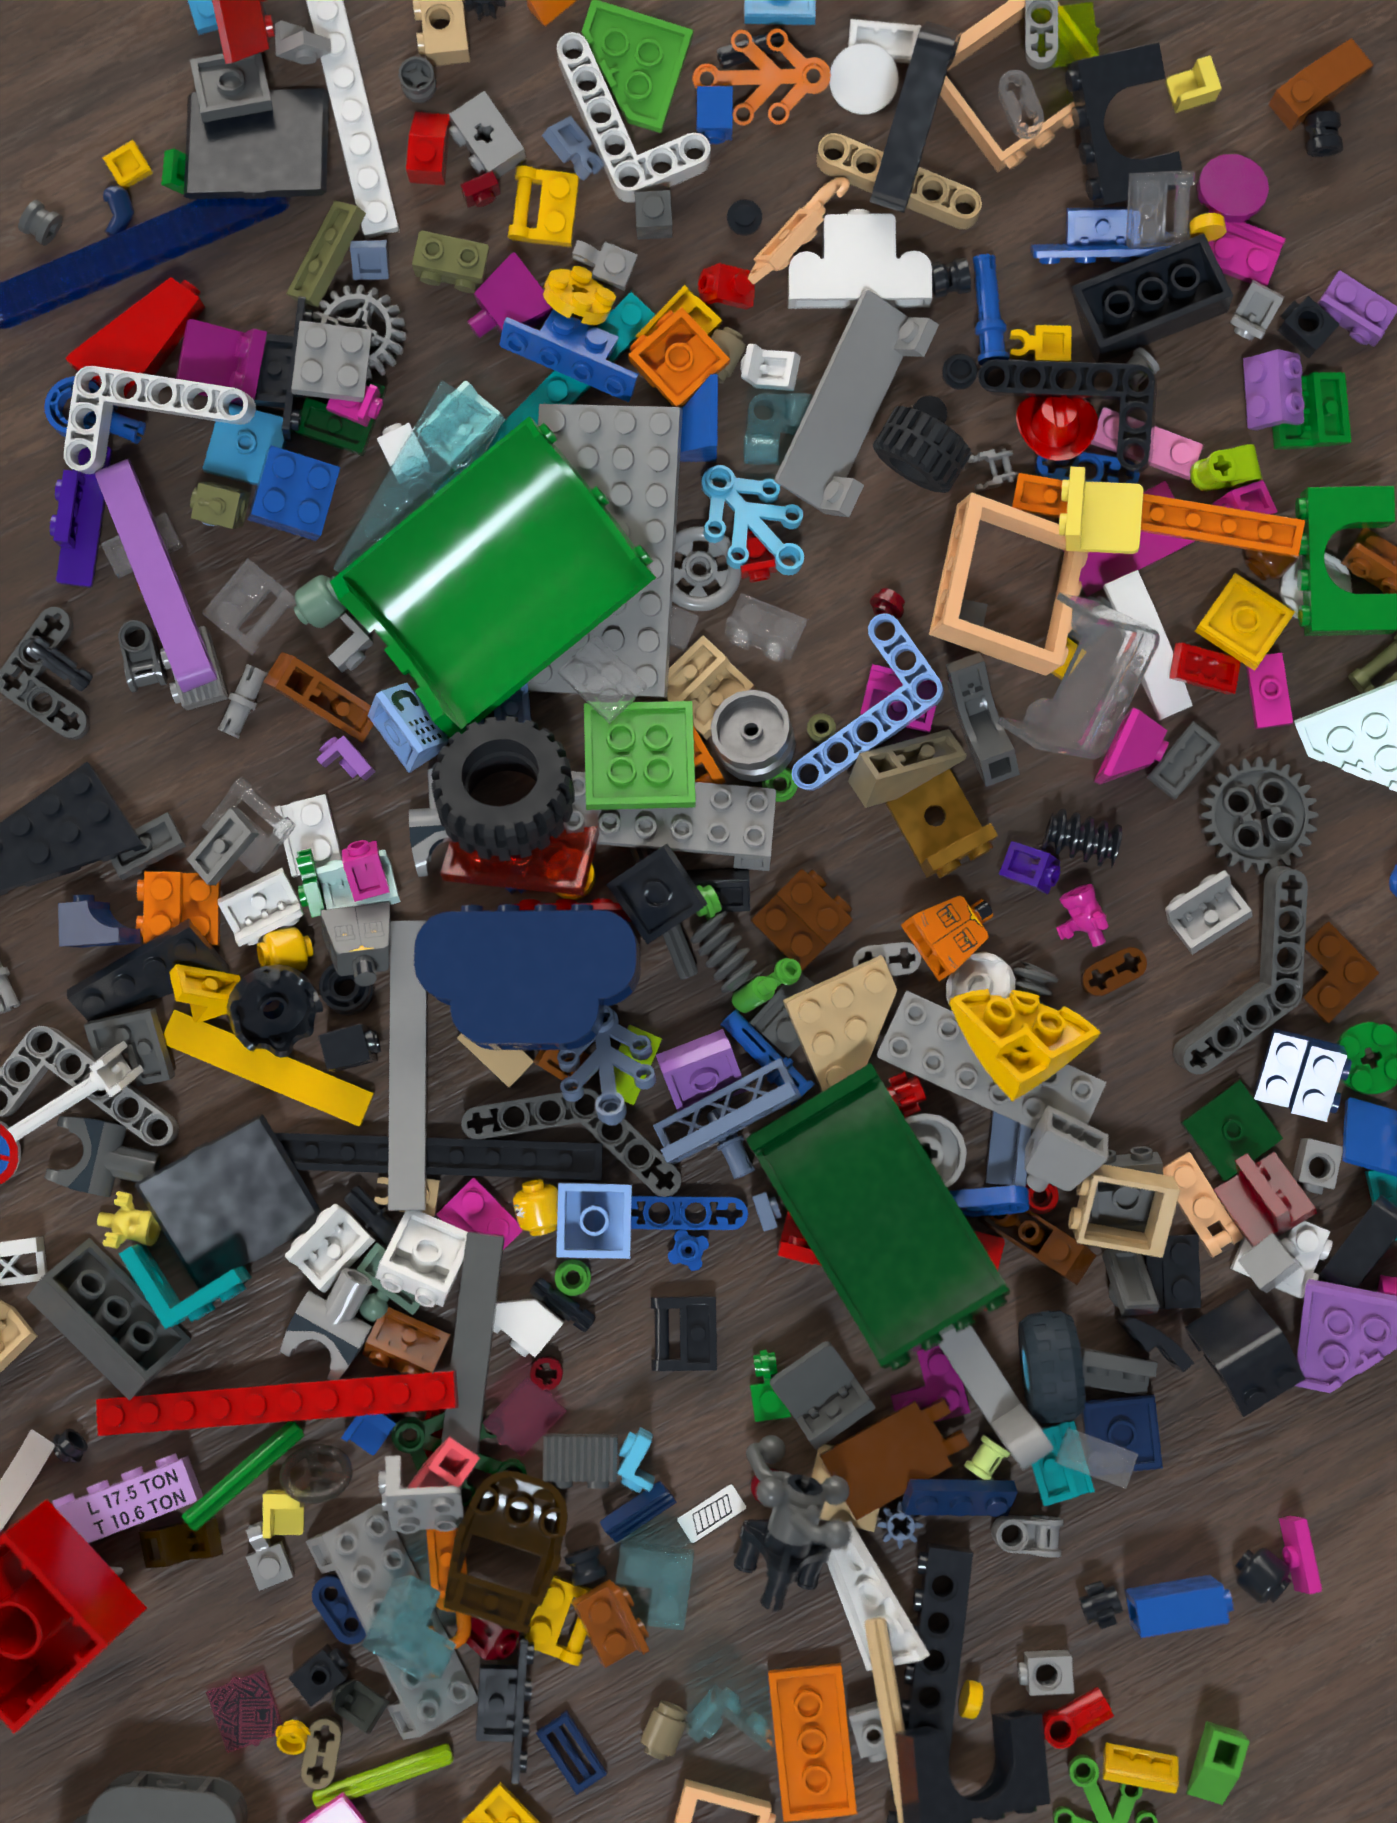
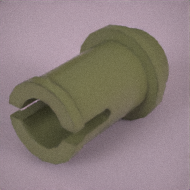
(824, 720)

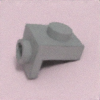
(298, 44)
(1256, 311)
(352, 651)

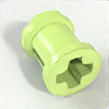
(987, 1458)

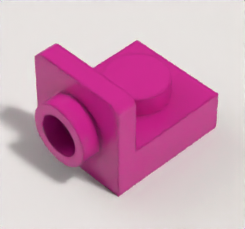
(358, 411)
(1249, 498)
(364, 870)

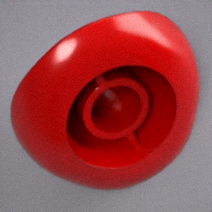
(1057, 426)

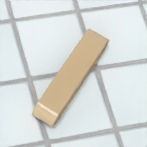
(942, 209)

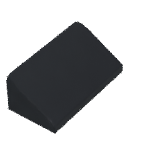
(730, 885)

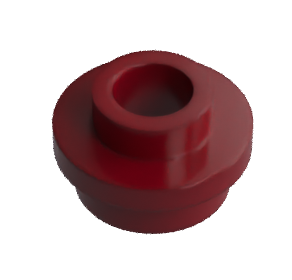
(888, 602)

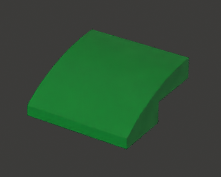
(1324, 414)

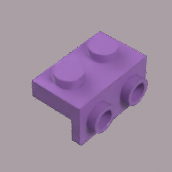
(1273, 389)

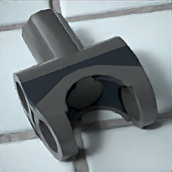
(102, 1158)

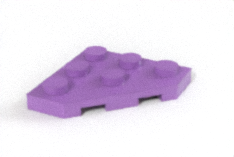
(1343, 1333)

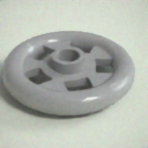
(727, 579)

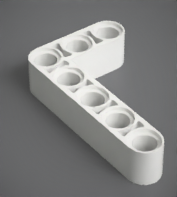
(614, 131)
(147, 399)

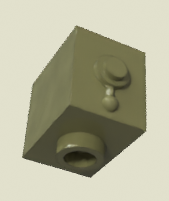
(219, 505)

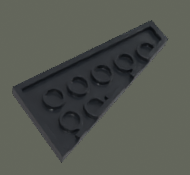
(63, 831)

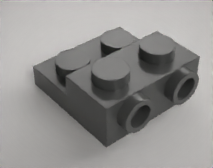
(1125, 1205)

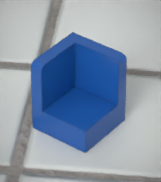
(370, 1431)

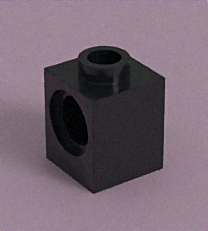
(1304, 341)

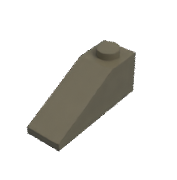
(903, 766)

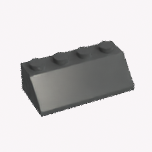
(107, 1318)

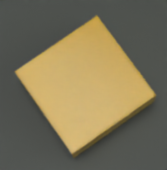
(127, 165)

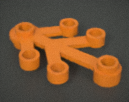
(769, 76)

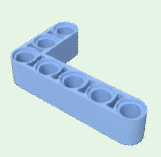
(879, 713)

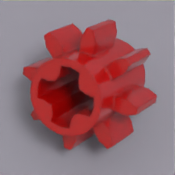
(906, 1093)

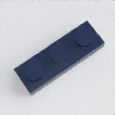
(959, 1497)

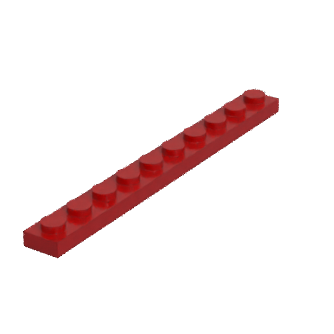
(277, 1403)

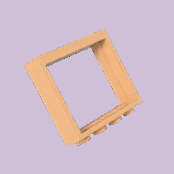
(970, 42)
(948, 604)

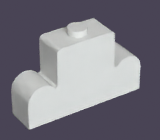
(856, 258)

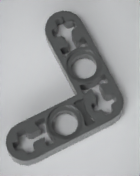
(33, 687)

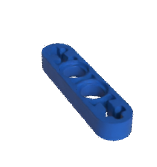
(677, 1217)

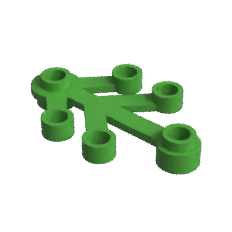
(1096, 1800)

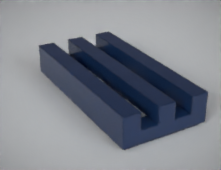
(637, 1512)
(554, 1725)

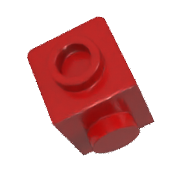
(726, 286)

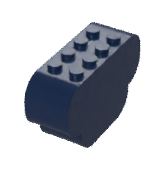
(528, 974)

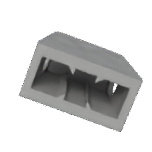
(1063, 1151)

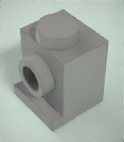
(864, 1719)

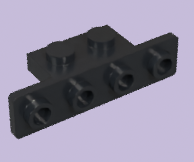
(277, 370)
(501, 1705)

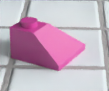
(1133, 747)

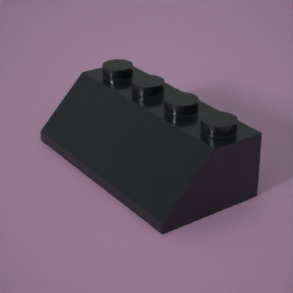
(1151, 298)

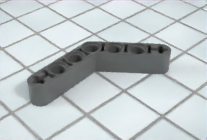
(1271, 976)
(570, 1115)

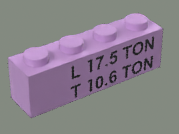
(133, 1500)

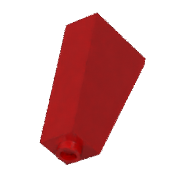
(142, 334)

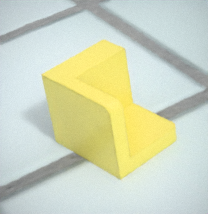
(1194, 86)
(281, 1514)

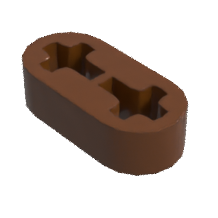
(1117, 979)

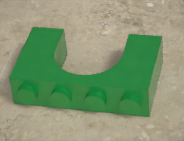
(1325, 606)

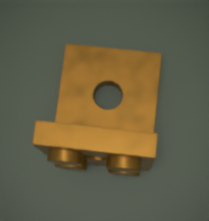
(941, 846)

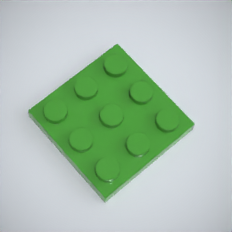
(640, 757)

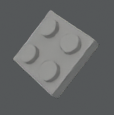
(331, 361)

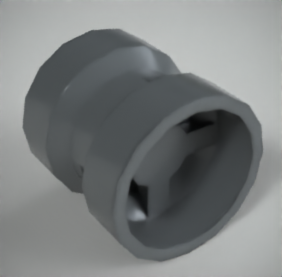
(417, 71)

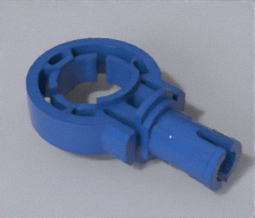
(62, 391)

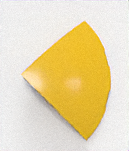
(1020, 1037)

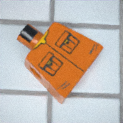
(948, 933)

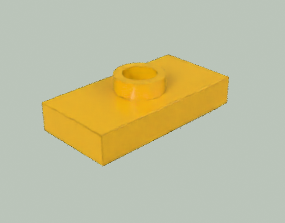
(1140, 1768)

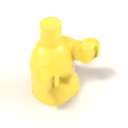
(128, 1223)

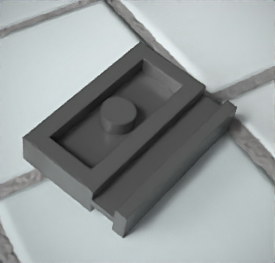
(774, 1020)

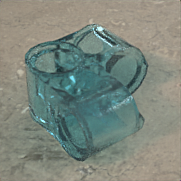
(763, 437)

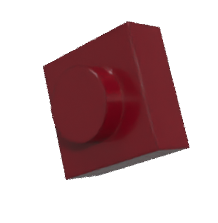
(480, 190)

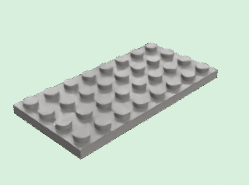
(636, 464)

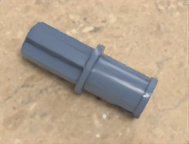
(733, 1150)

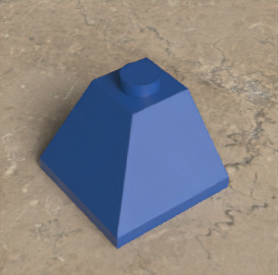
(700, 424)

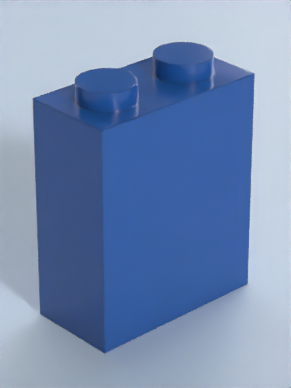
(1178, 1605)

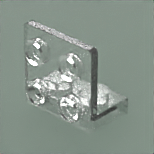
(765, 628)

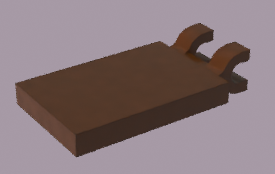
(891, 1453)

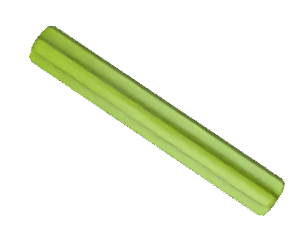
(386, 1775)

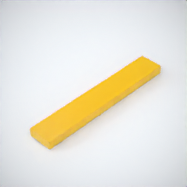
(264, 1068)

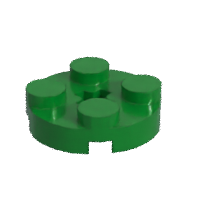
(1379, 1039)

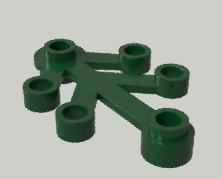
(426, 1441)

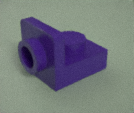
(1030, 867)

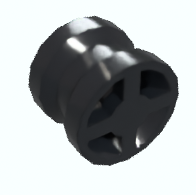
(585, 1565)

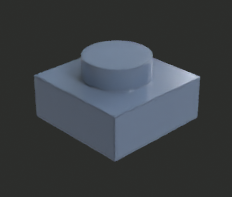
(369, 260)
(767, 1210)

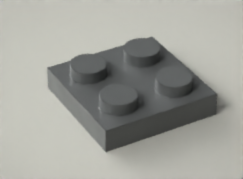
(230, 88)

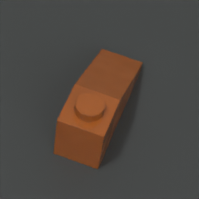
(1319, 83)
(320, 696)

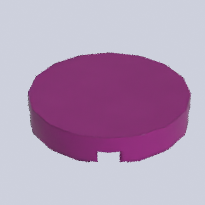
(1233, 187)

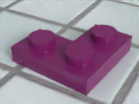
(939, 1381)

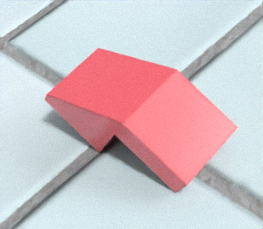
(446, 1466)

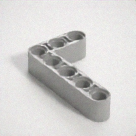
(55, 1060)
(995, 1397)

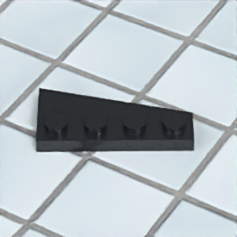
(144, 972)

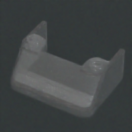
(1095, 685)

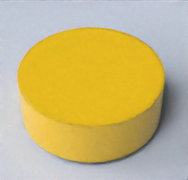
(1210, 224)
(970, 1699)

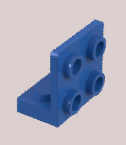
(1370, 1136)

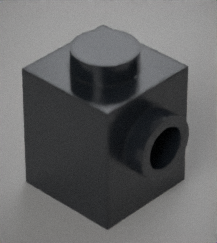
(320, 1674)

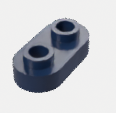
(337, 1610)

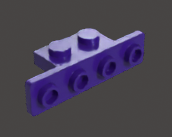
(78, 523)

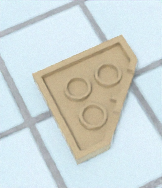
(842, 1019)

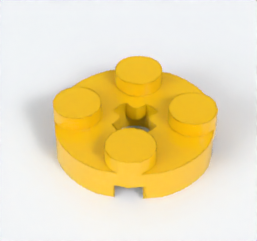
(578, 294)

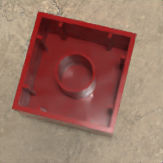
(54, 1611)

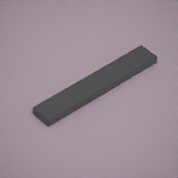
(474, 1336)

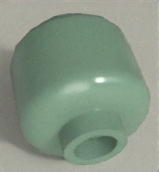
(318, 602)

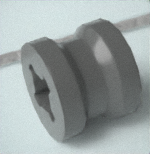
(40, 222)

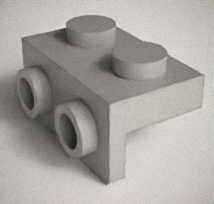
(1207, 912)

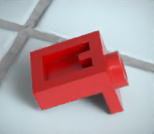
(760, 561)

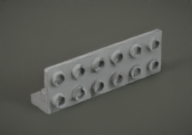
(848, 403)
(723, 822)
(932, 1046)
(367, 1562)

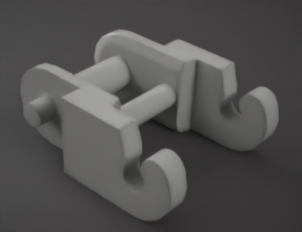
(990, 457)

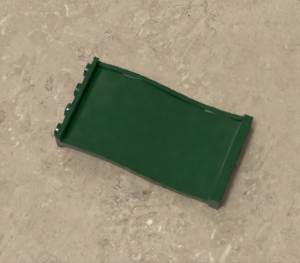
(879, 1218)

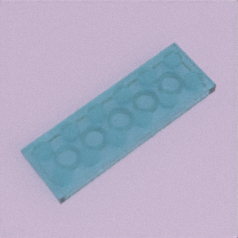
(441, 445)

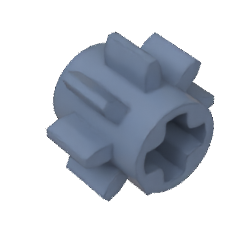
(898, 1534)

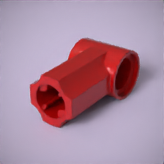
(1079, 1716)

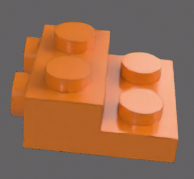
(677, 357)
(175, 898)

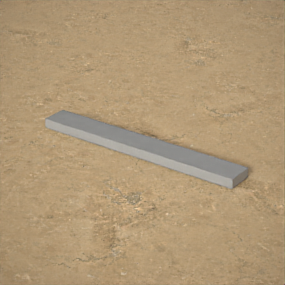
(407, 1074)

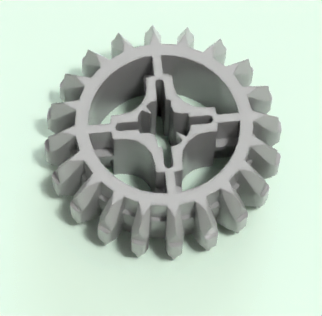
(362, 319)

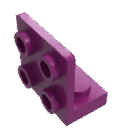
(222, 357)

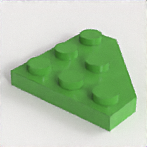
(638, 60)

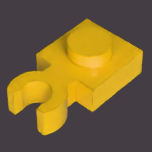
(1046, 344)

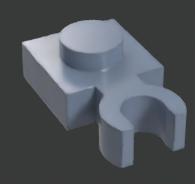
(572, 144)

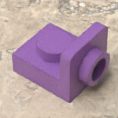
(352, 760)

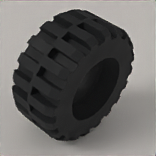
(493, 749)

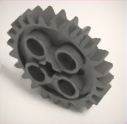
(1290, 807)

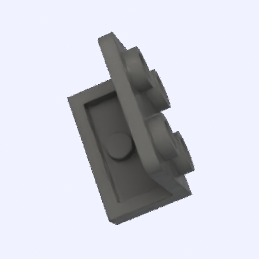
(822, 1394)

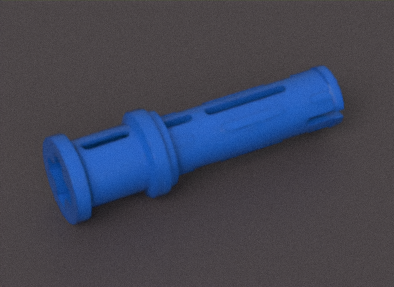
(990, 326)
(763, 1052)

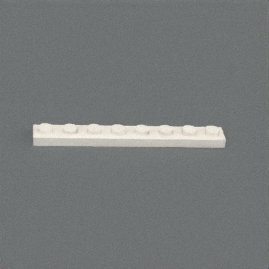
(354, 118)

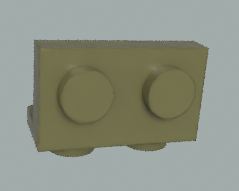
(450, 261)

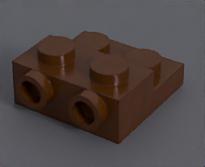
(803, 918)

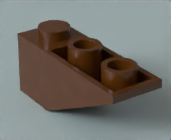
(1043, 1243)

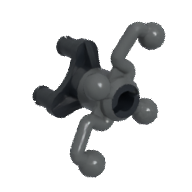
(790, 1538)

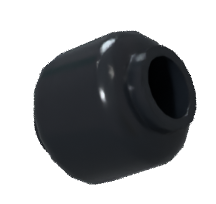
(1262, 1575)

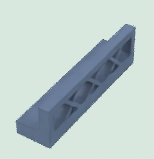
(727, 1123)
(1006, 1151)

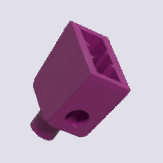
(512, 294)

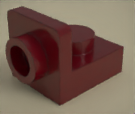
(491, 1640)

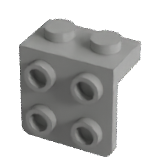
(418, 1507)

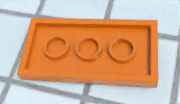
(812, 1742)

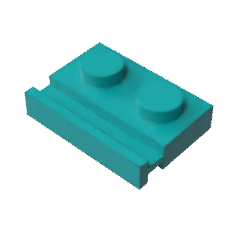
(1054, 1480)

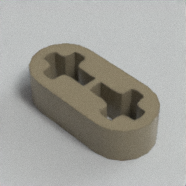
(330, 1754)

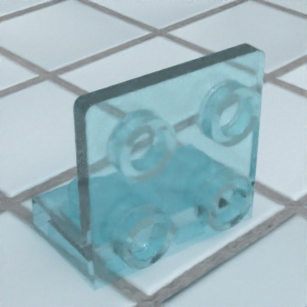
(706, 1718)

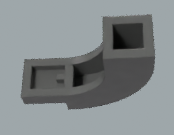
(979, 720)

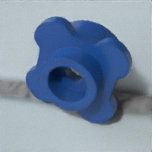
(684, 1240)

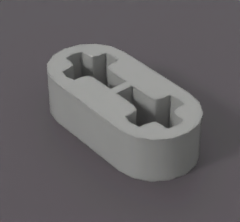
(891, 950)

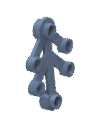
(605, 1059)

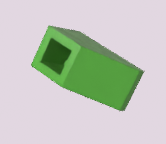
(1217, 1763)

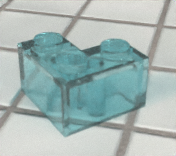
(666, 1572)
(401, 1630)

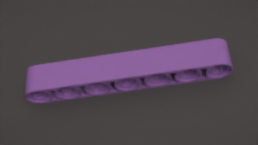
(156, 576)

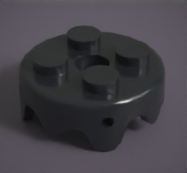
(279, 1028)

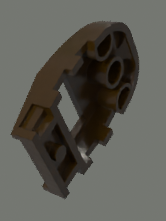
(519, 1514)

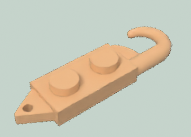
(796, 232)

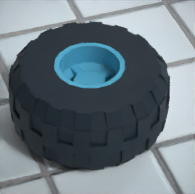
(1051, 1366)

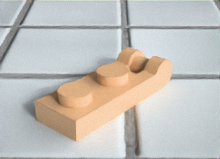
(1201, 1205)

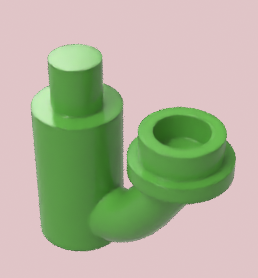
(762, 988)

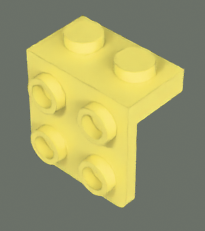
(1101, 515)

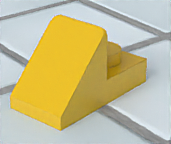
(203, 989)

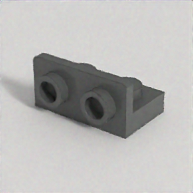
(1117, 1371)

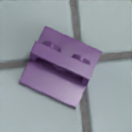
(699, 1069)

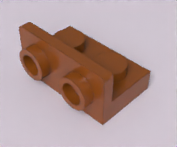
(1373, 560)
(405, 1344)
(610, 1622)

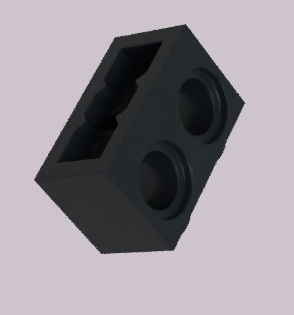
(349, 1047)

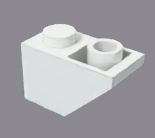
(527, 1323)

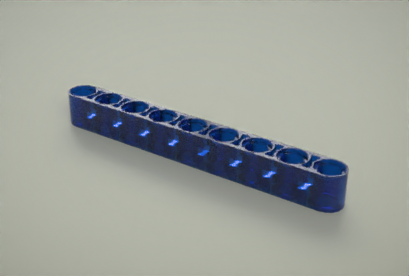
(129, 254)

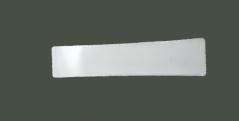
(22, 1473)

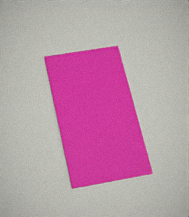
(1107, 567)

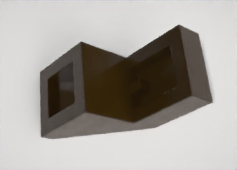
(180, 1543)

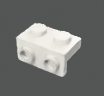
(261, 907)
(329, 1246)

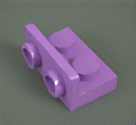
(1357, 309)

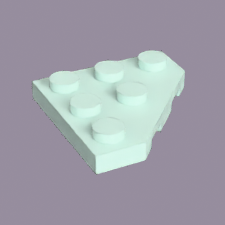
(1357, 735)

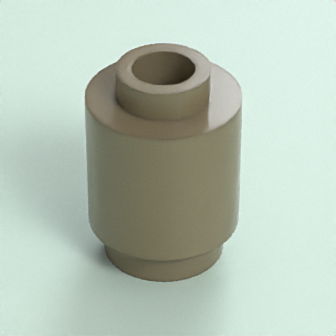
(732, 345)
(664, 1730)

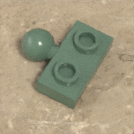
(375, 1304)

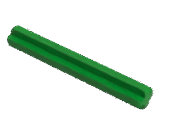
(243, 1475)

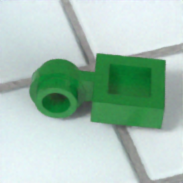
(764, 1399)

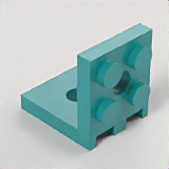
(163, 1297)

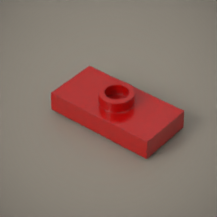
(1205, 668)

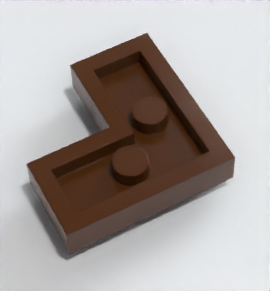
(1344, 971)

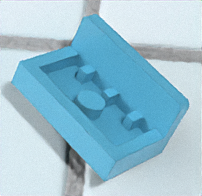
(633, 1453)

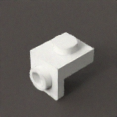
(770, 368)

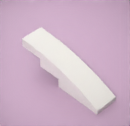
(1132, 599)

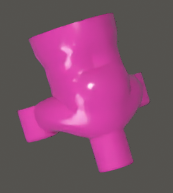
(1084, 913)

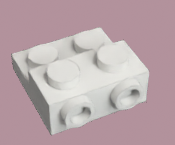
(1312, 1245)
(423, 1258)

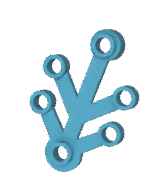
(750, 516)

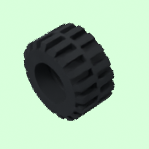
(922, 449)

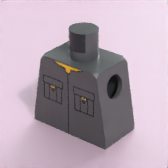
(358, 940)

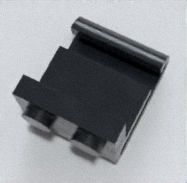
(1246, 1351)

